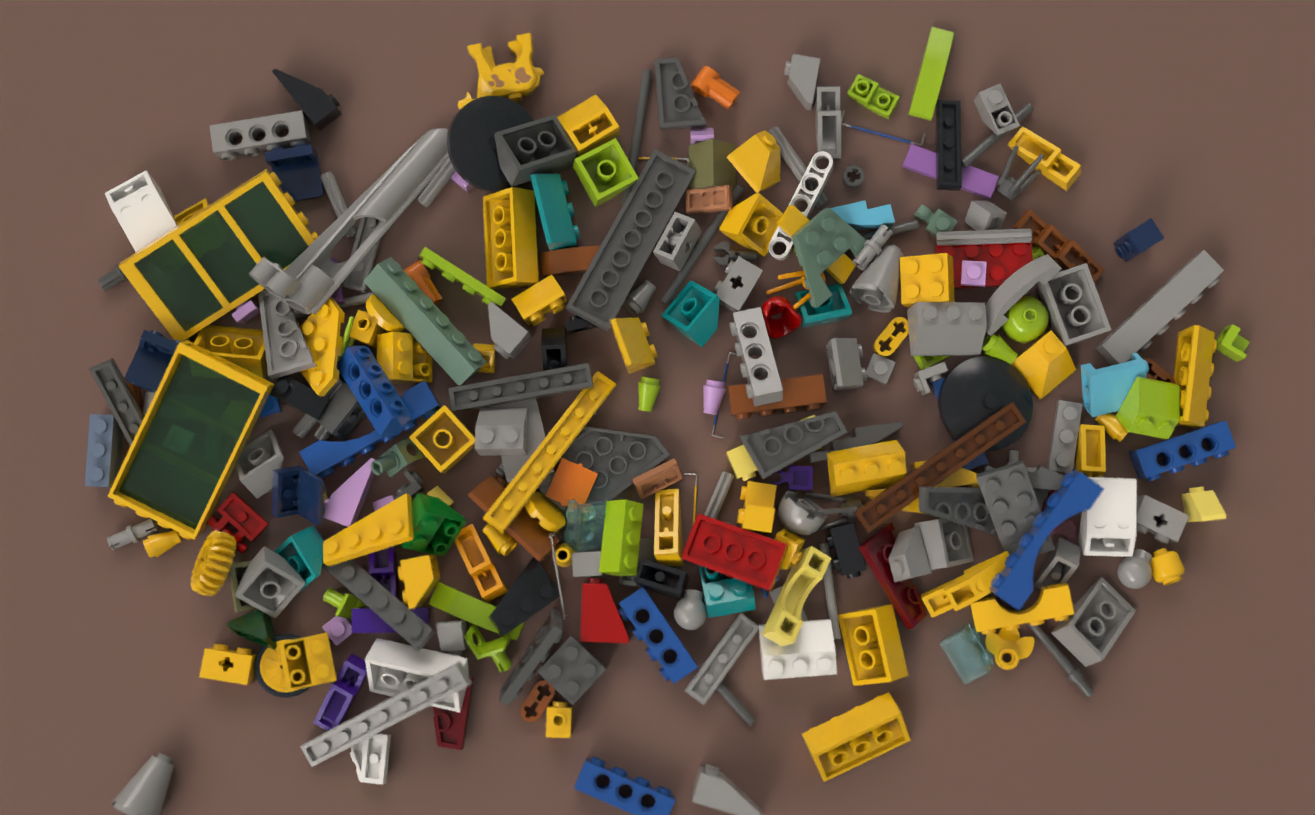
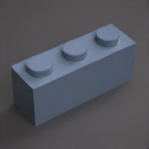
(103, 451)

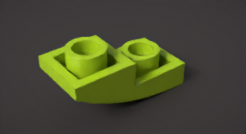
(873, 97)

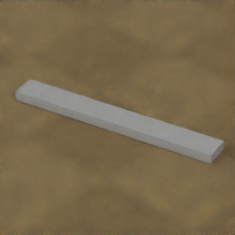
(386, 714)

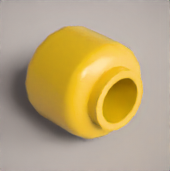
(1166, 567)

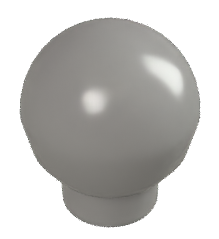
(1136, 570)
(690, 611)

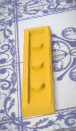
(792, 221)

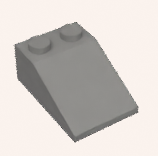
(1095, 624)
(719, 792)

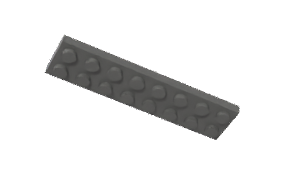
(630, 240)

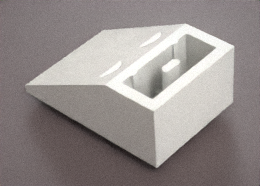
(141, 210)
(1111, 521)

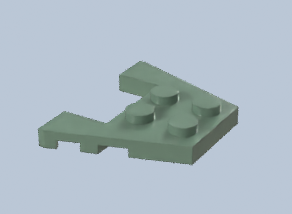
(821, 244)

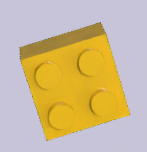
(927, 279)
(444, 439)

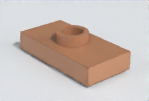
(709, 199)
(657, 478)

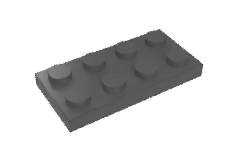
(1012, 504)

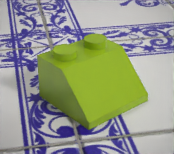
(604, 172)
(1151, 408)

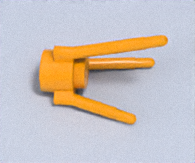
(792, 284)

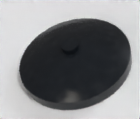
(473, 143)
(978, 391)

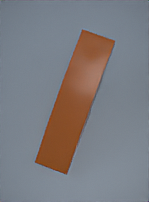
(1056, 245)

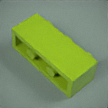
(621, 538)

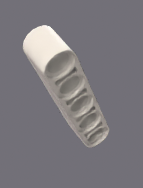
(803, 194)

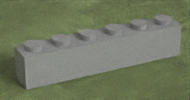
(1160, 308)

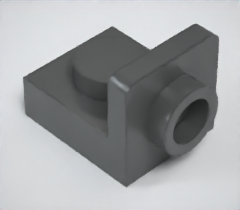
(412, 489)

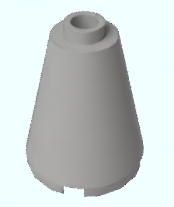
(879, 281)
(147, 788)

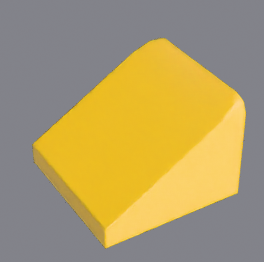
(489, 354)

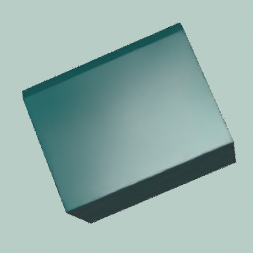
(832, 310)

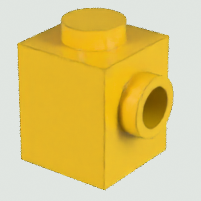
(365, 329)
(793, 552)
(559, 720)

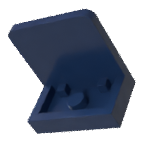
(297, 170)
(151, 360)
(298, 493)

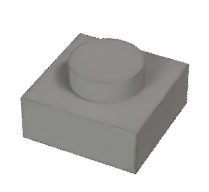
(879, 368)

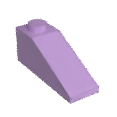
(349, 498)

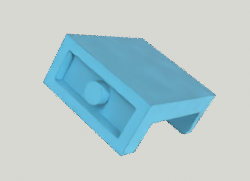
(1107, 387)

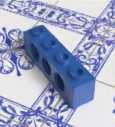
(373, 390)
(1216, 434)
(684, 663)
(610, 794)

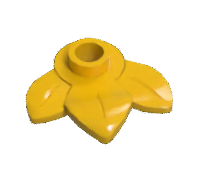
(1009, 642)

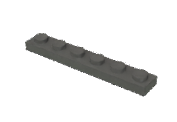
(520, 387)
(382, 602)

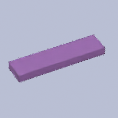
(973, 179)

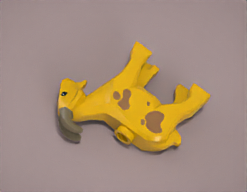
(507, 79)

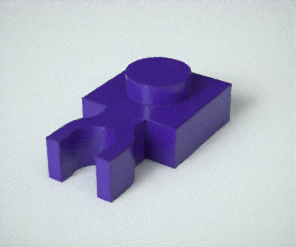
(798, 478)

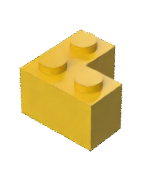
(757, 507)

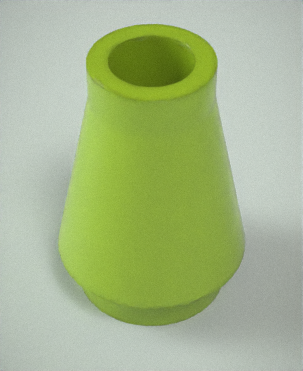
(998, 348)
(648, 391)

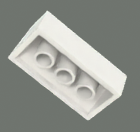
(399, 666)

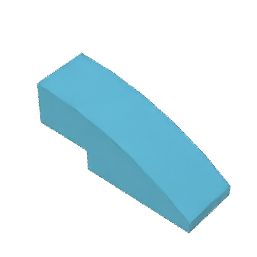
(861, 218)

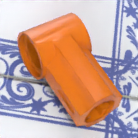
(710, 84)
(421, 276)

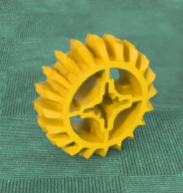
(213, 563)

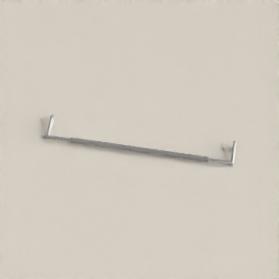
(558, 580)

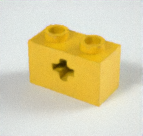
(215, 665)

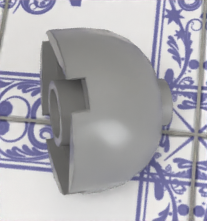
(799, 514)

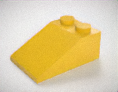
(633, 343)

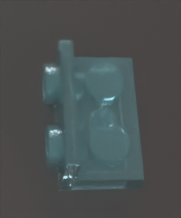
(584, 525)
(967, 654)

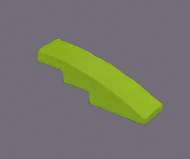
(931, 73)

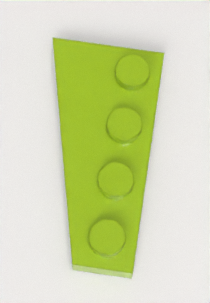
(453, 274)

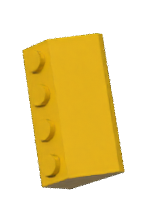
(510, 238)
(1192, 374)
(856, 736)

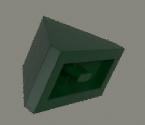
(255, 627)

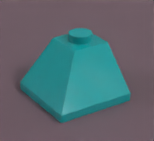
(694, 313)
(304, 553)

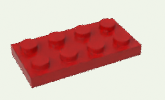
(1000, 258)
(734, 552)

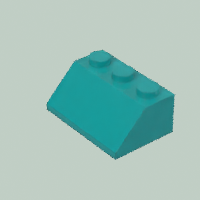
(555, 211)

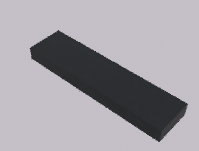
(948, 145)

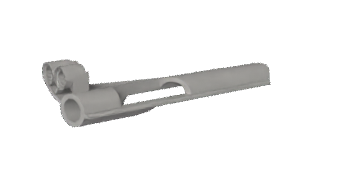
(313, 275)

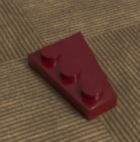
(452, 725)

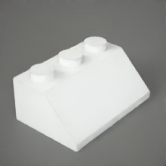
(809, 655)

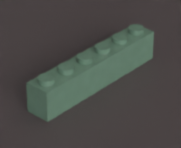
(424, 321)

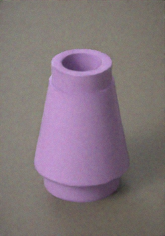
(712, 396)

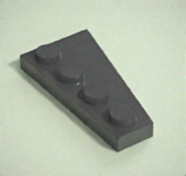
(532, 656)

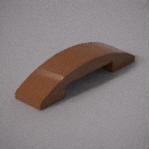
(567, 260)

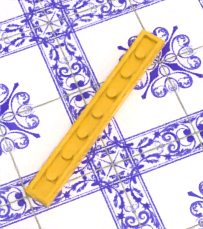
(548, 453)

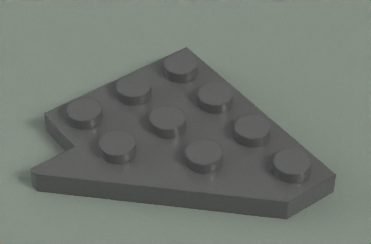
(615, 458)

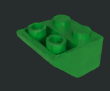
(433, 525)

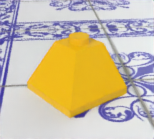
(758, 161)
(752, 223)
(1045, 364)

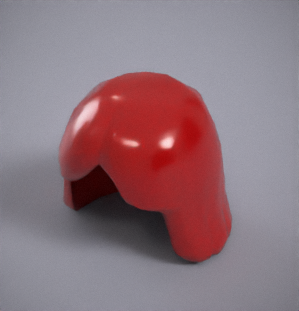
(786, 324)

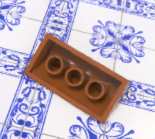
(523, 528)

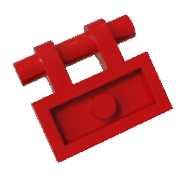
(242, 517)

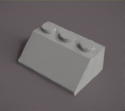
(1073, 305)
(946, 328)

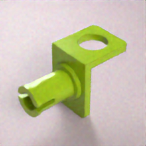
(343, 602)
(493, 648)

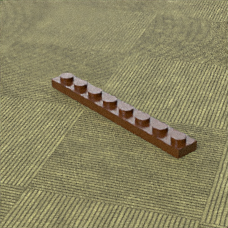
(939, 466)

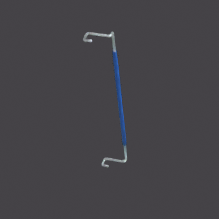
(881, 134)
(724, 377)

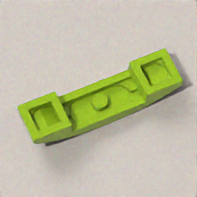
(467, 608)

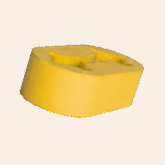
(887, 333)

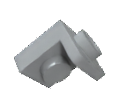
(932, 374)

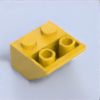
(589, 125)
(540, 301)
(403, 358)
(420, 579)
(307, 661)

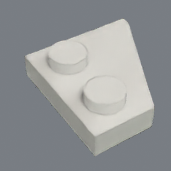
(372, 758)

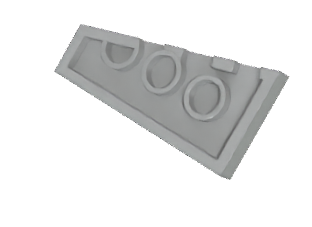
(283, 338)

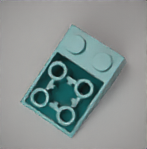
(725, 594)

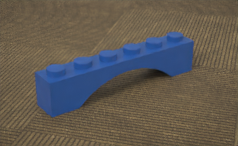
(327, 455)
(1016, 579)

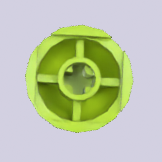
(1026, 320)

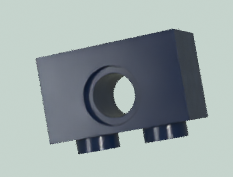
(1138, 240)

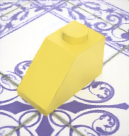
(1202, 505)

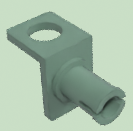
(396, 458)

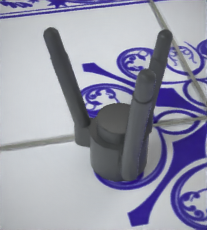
(1012, 188)
(846, 508)

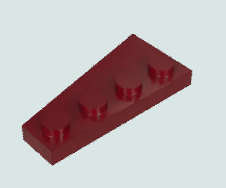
(902, 593)

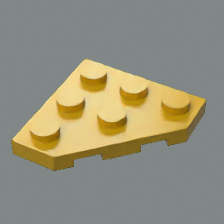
(325, 344)

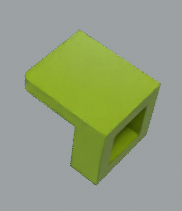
(1231, 343)

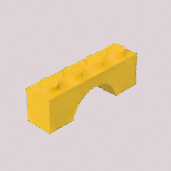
(1052, 603)

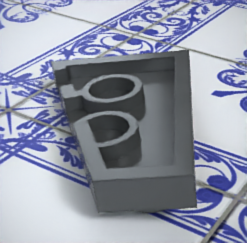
(675, 99)

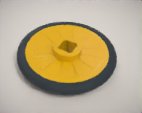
(269, 670)

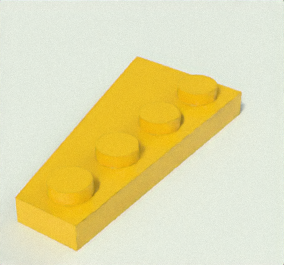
(375, 532)

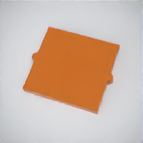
(571, 482)

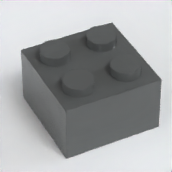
(572, 669)

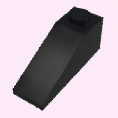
(312, 100)

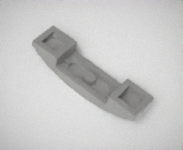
(1015, 287)

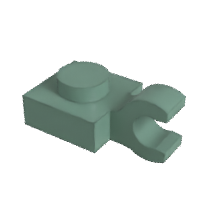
(935, 222)

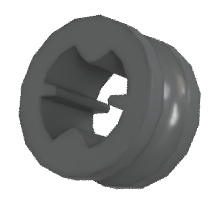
(848, 170)

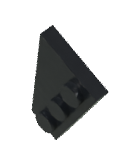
(525, 598)

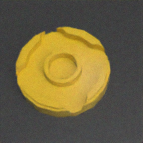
(383, 314)
(546, 511)

